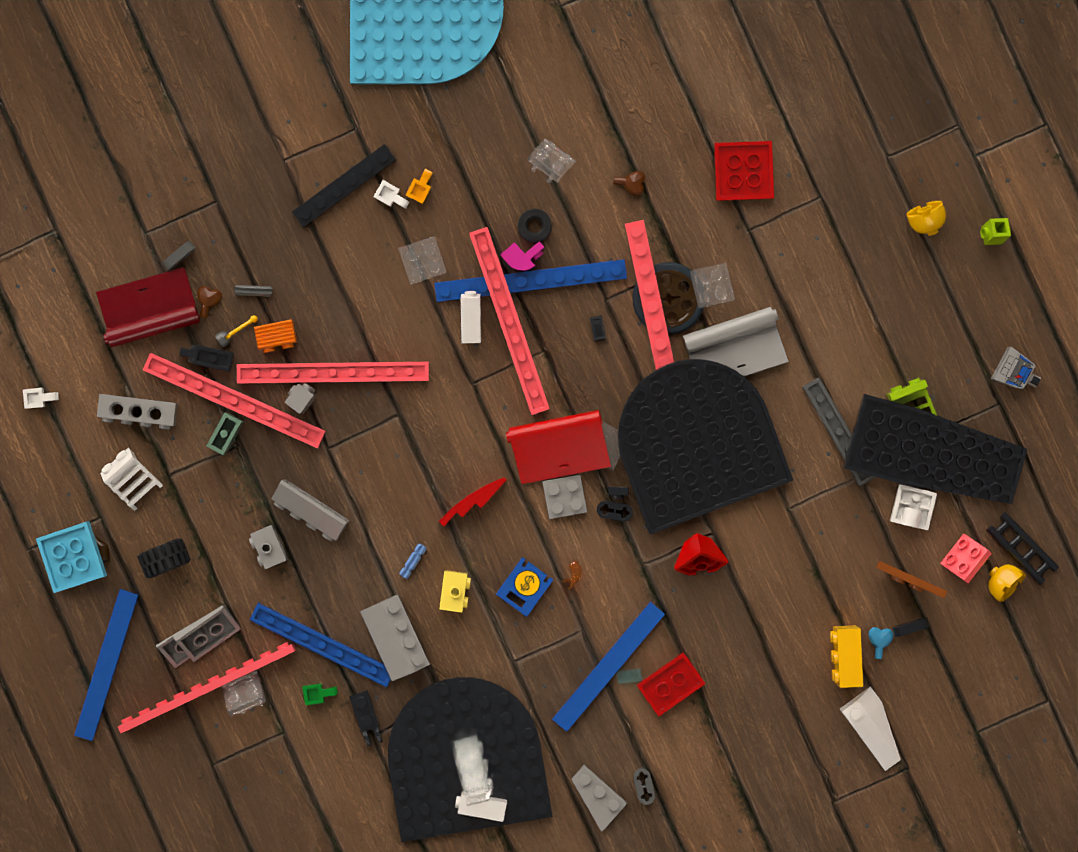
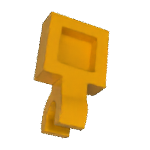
(419, 189)

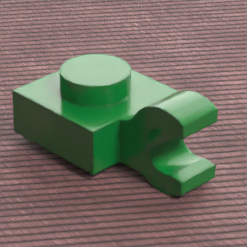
(315, 693)

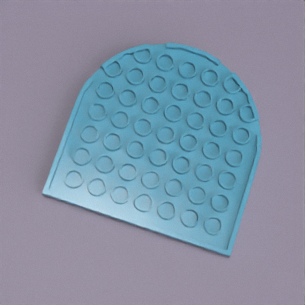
(420, 39)

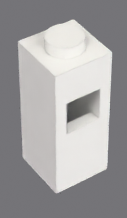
(470, 317)
(492, 809)

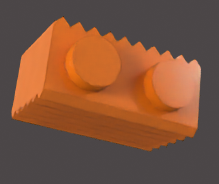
(275, 335)

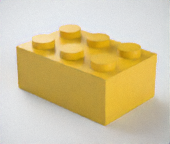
(847, 656)

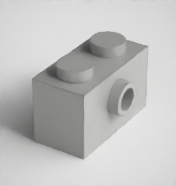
(300, 397)
(268, 547)

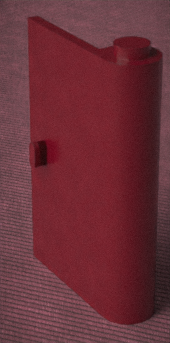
(146, 313)

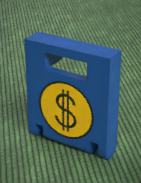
(525, 583)

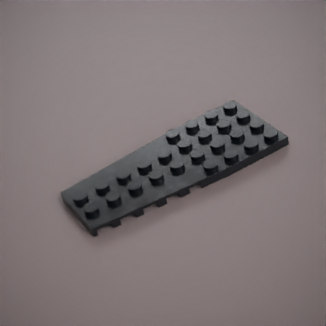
(932, 452)

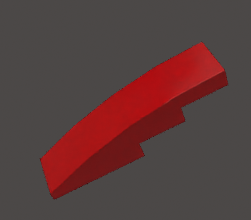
(479, 497)

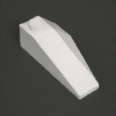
(871, 724)

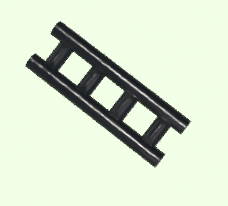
(1010, 548)

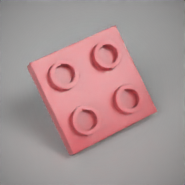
(966, 558)

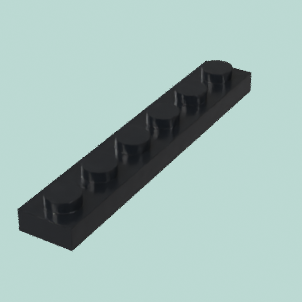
(344, 185)

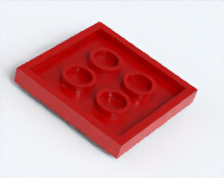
(744, 170)

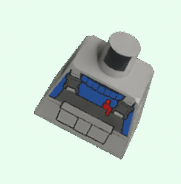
(1015, 370)

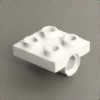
(913, 507)

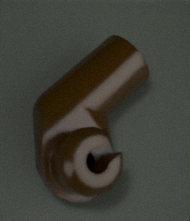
(103, 549)

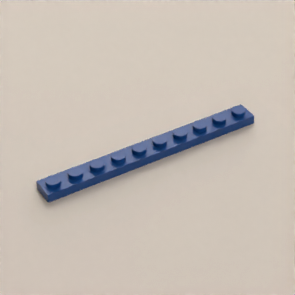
(536, 279)

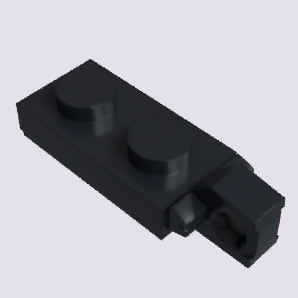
(209, 357)

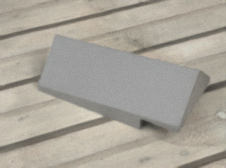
(199, 637)

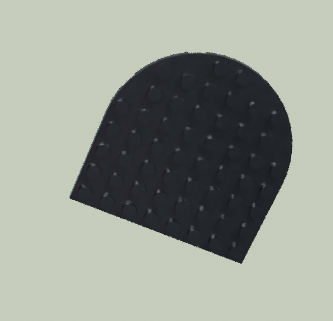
(697, 442)
(424, 764)

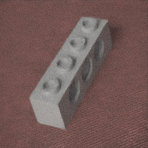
(108, 402)

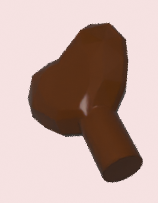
(632, 182)
(208, 299)

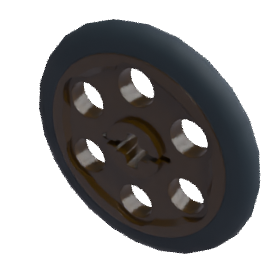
(678, 273)

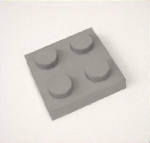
(564, 496)

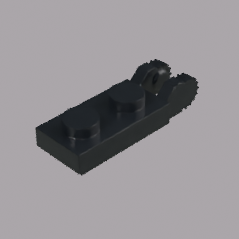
(365, 715)

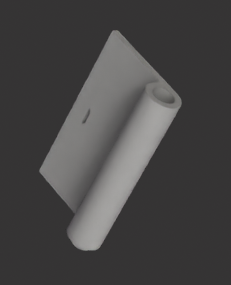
(740, 341)

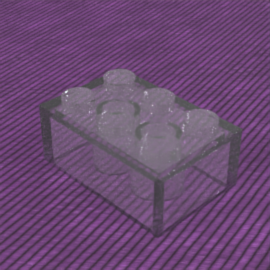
(472, 770)

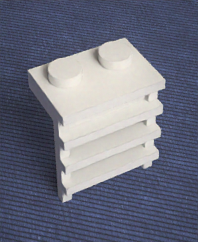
(121, 471)

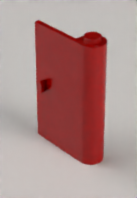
(568, 440)

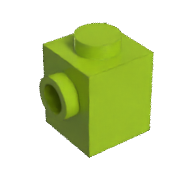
(995, 231)

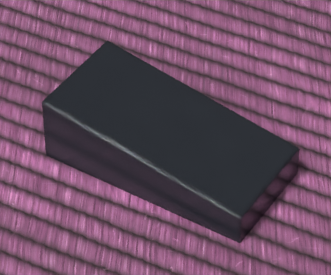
(598, 328)

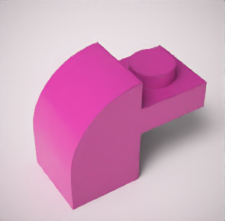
(518, 260)

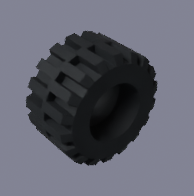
(164, 558)

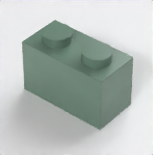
(225, 433)

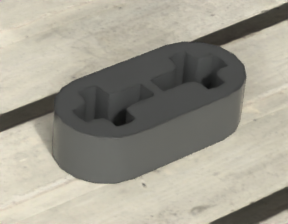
(179, 255)
(639, 787)

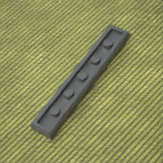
(833, 422)

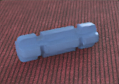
(413, 561)

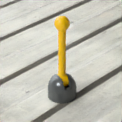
(224, 337)

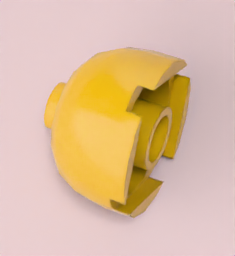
(928, 218)
(1004, 581)

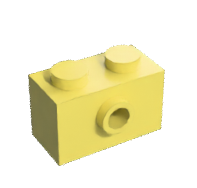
(454, 590)

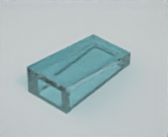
(629, 676)

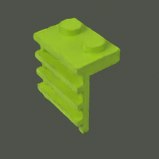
(914, 390)

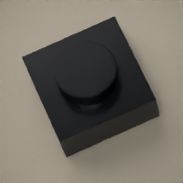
(618, 492)

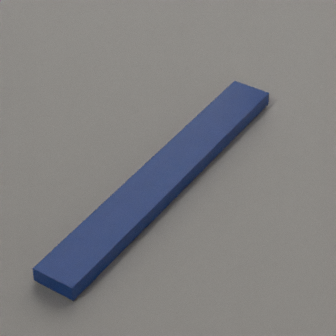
(320, 644)
(106, 664)
(608, 666)

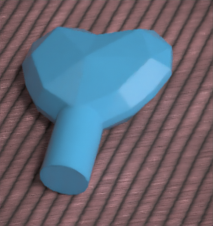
(880, 640)

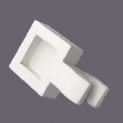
(388, 194)
(36, 397)

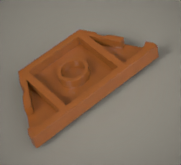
(914, 582)

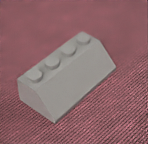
(309, 509)
(394, 637)

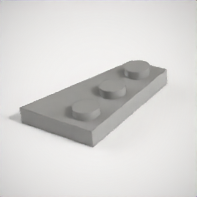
(598, 796)

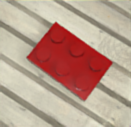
(670, 684)

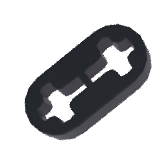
(612, 515)
(911, 626)

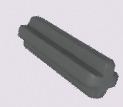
(249, 290)

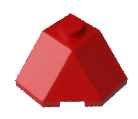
(699, 554)

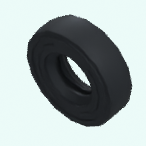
(531, 214)

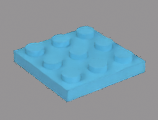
(71, 557)

